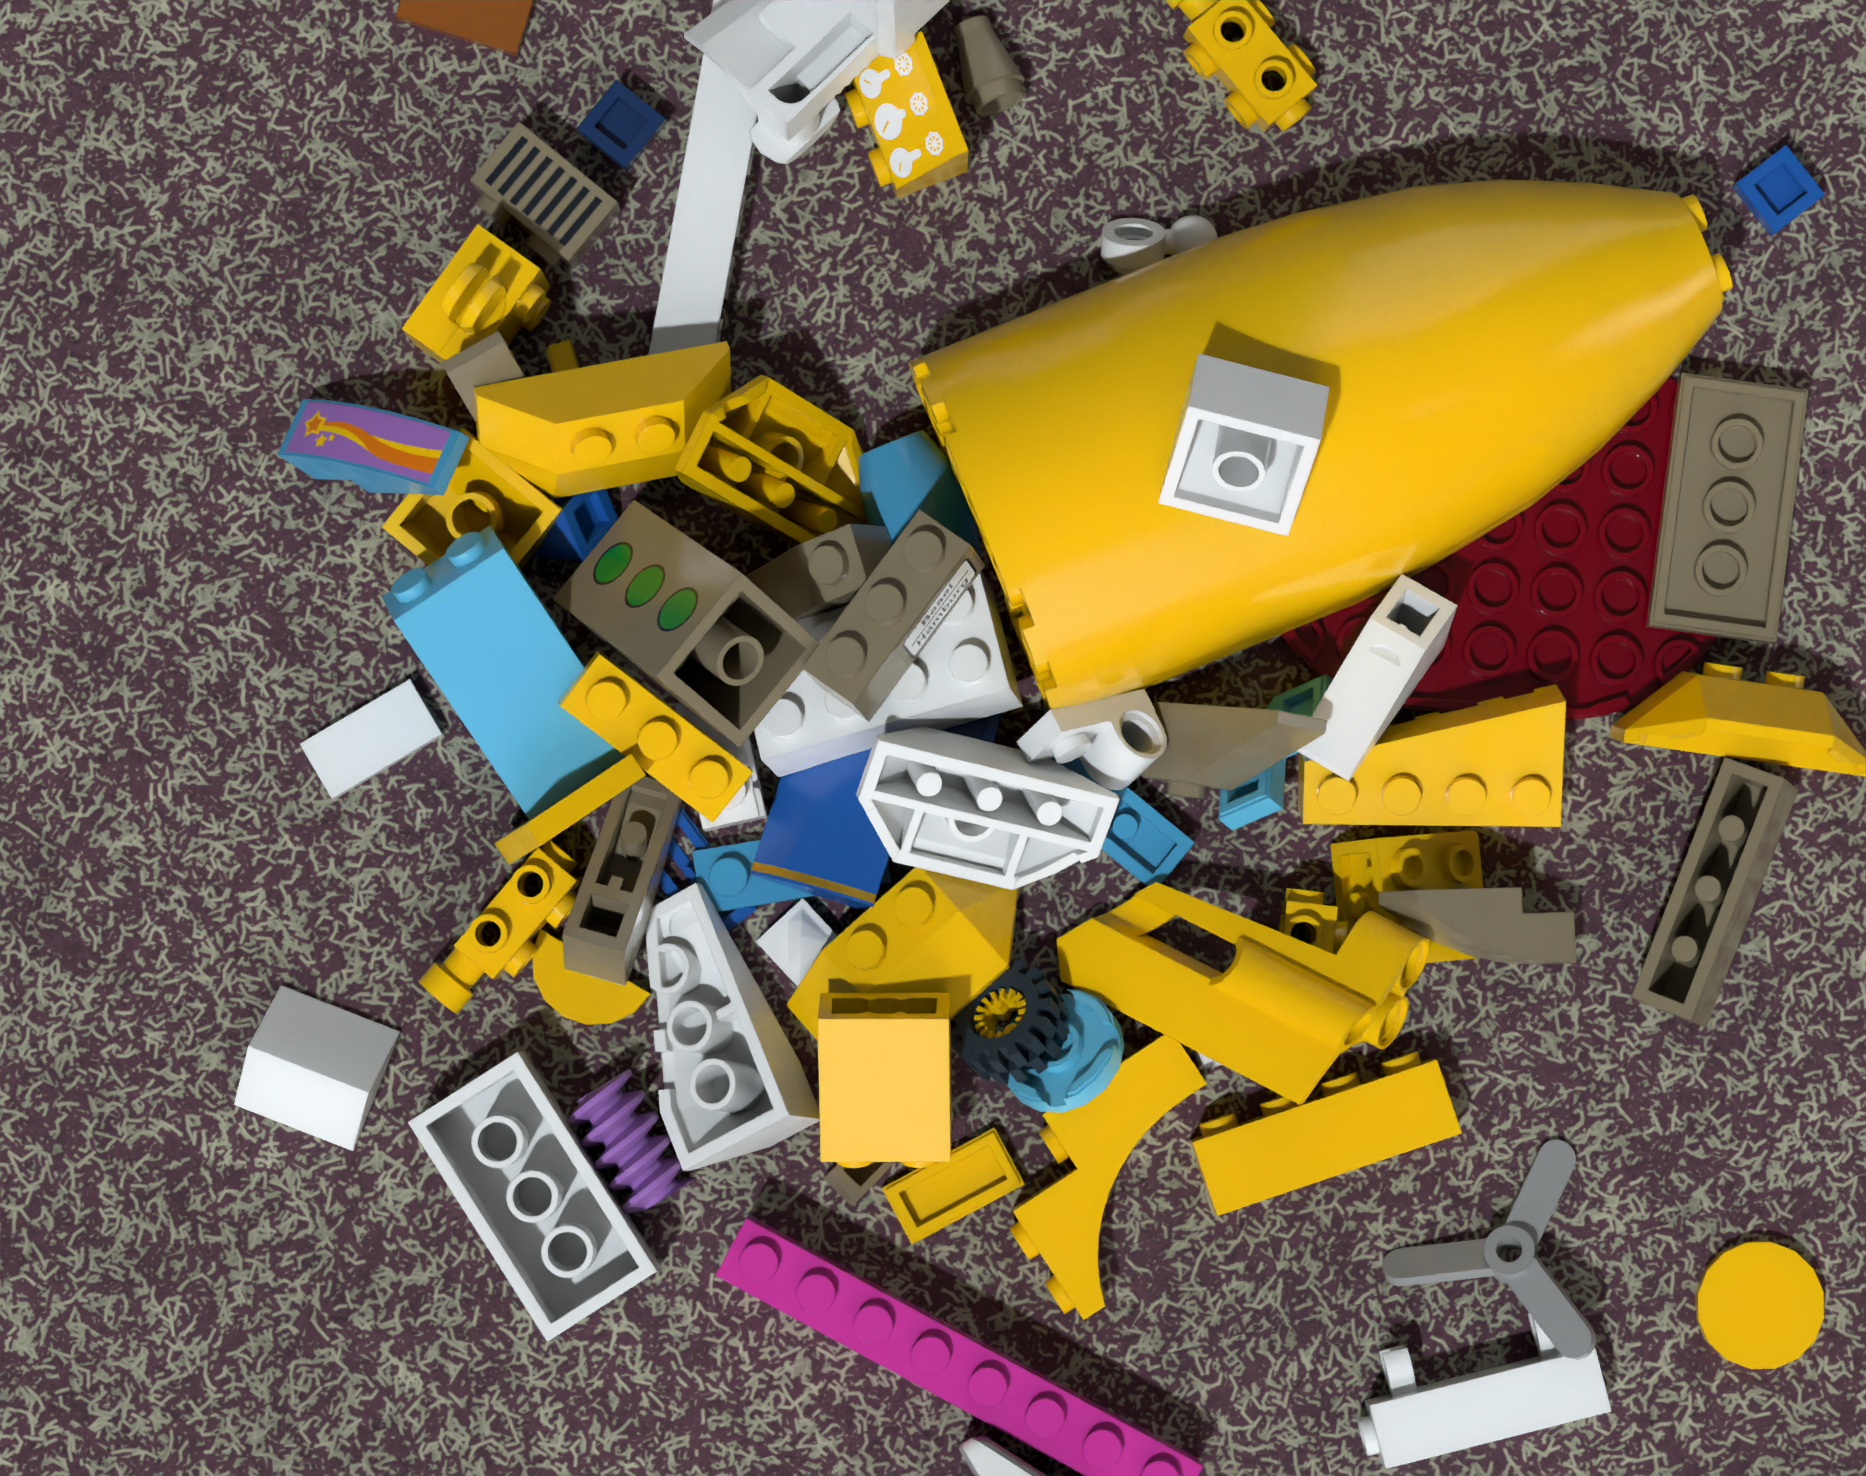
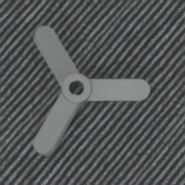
(1527, 1274)

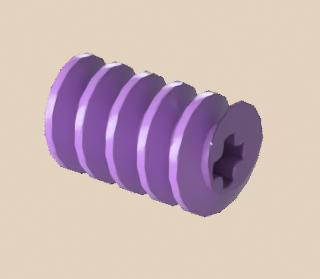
(628, 1144)

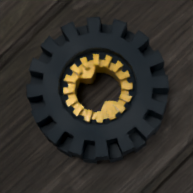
(1021, 1044)

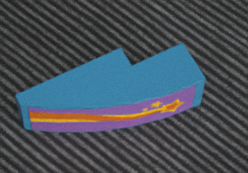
(372, 448)

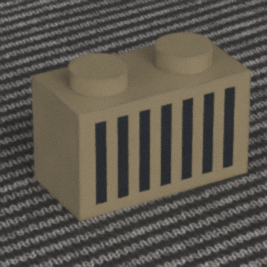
(544, 197)

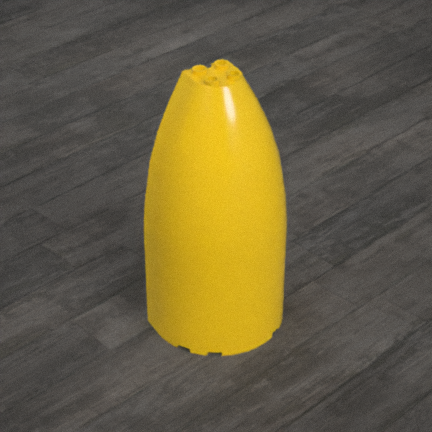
(1468, 366)

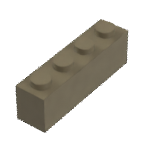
(1715, 892)

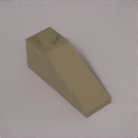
(824, 570)
(1225, 745)
(621, 882)

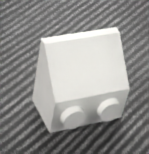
(1244, 444)

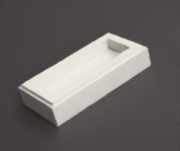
(371, 739)

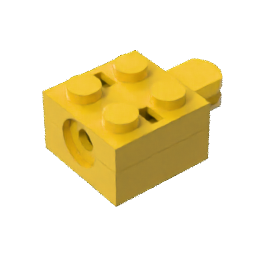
(477, 294)

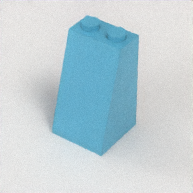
(501, 667)

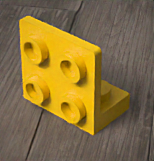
(1404, 864)

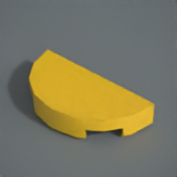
(581, 995)

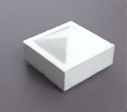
(797, 940)

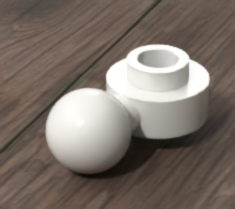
(1140, 242)

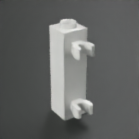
(1478, 1406)

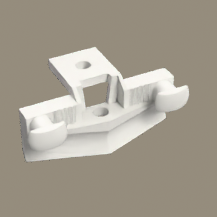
(801, 54)

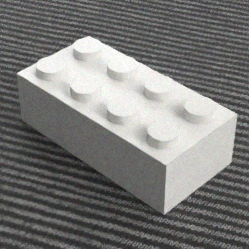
(953, 681)
(534, 1195)

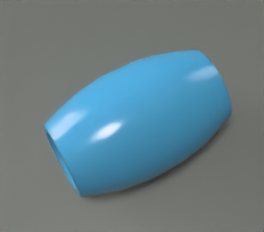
(911, 477)

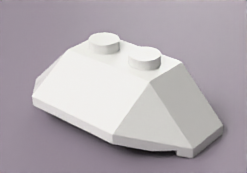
(980, 808)

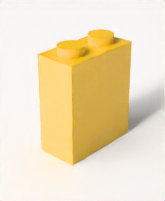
(884, 1078)

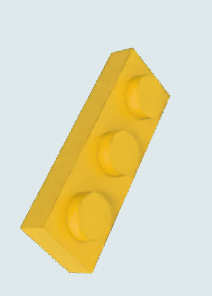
(655, 735)

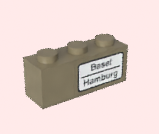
(894, 615)

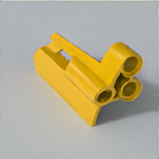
(1276, 1009)

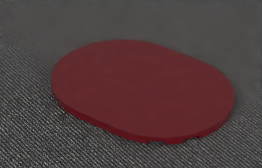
(1550, 592)

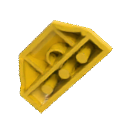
(602, 420)
(776, 462)
(1745, 721)
(917, 938)

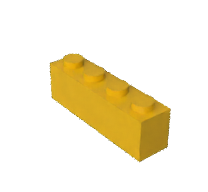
(1324, 1135)

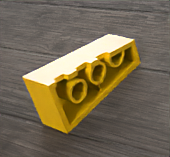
(1452, 769)

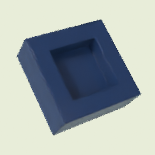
(621, 125)

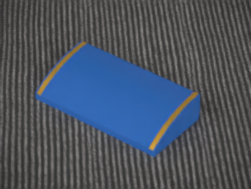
(822, 836)

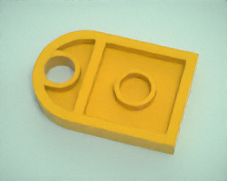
(569, 809)

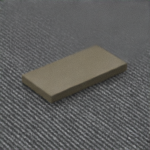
(1727, 508)

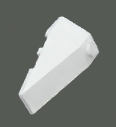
(722, 1051)

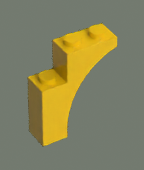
(1098, 1137)

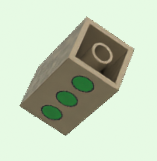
(687, 622)

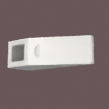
(1379, 674)

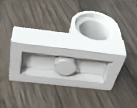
(1110, 736)

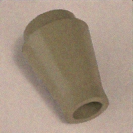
(987, 69)

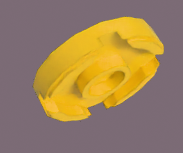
(1759, 1305)

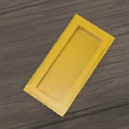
(951, 1190)

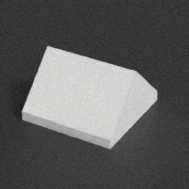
(315, 1067)

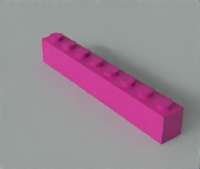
(944, 1359)

